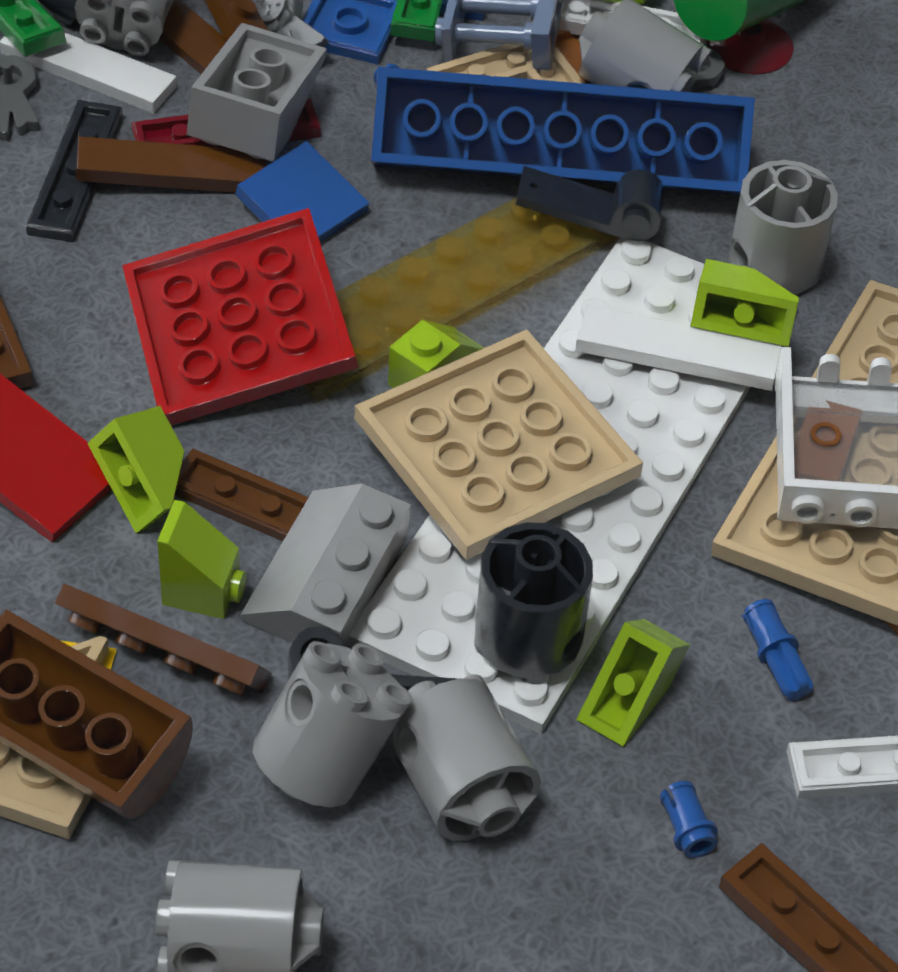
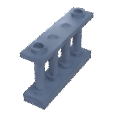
(535, 36)

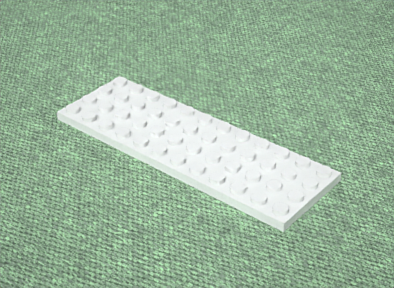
(667, 417)

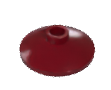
(756, 49)

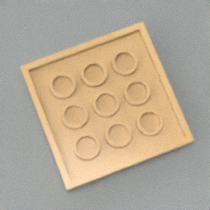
(497, 441)

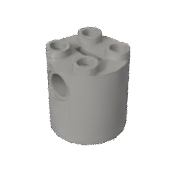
(123, 23)
(639, 51)
(784, 223)
(330, 723)
(464, 759)
(236, 919)

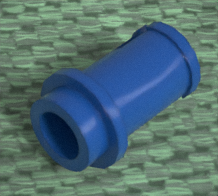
(693, 831)

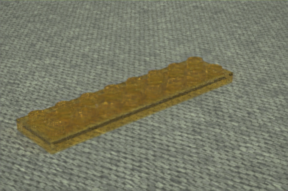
(455, 281)

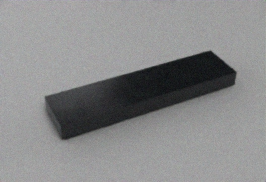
(62, 198)

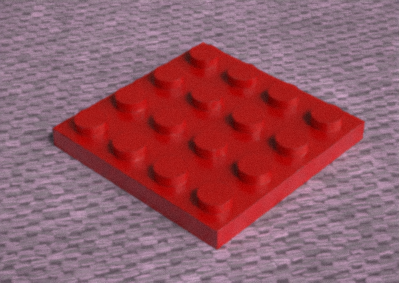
(238, 317)

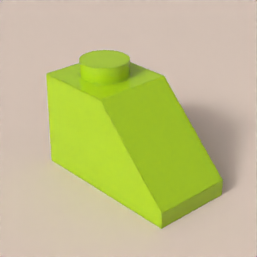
(743, 304)
(425, 350)
(140, 464)
(198, 564)
(632, 679)

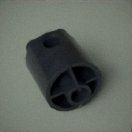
(533, 600)

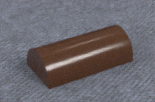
(87, 721)

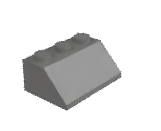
(330, 562)

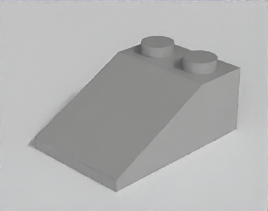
(254, 92)

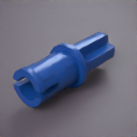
(778, 649)

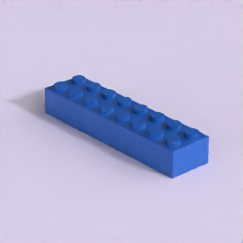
(561, 129)

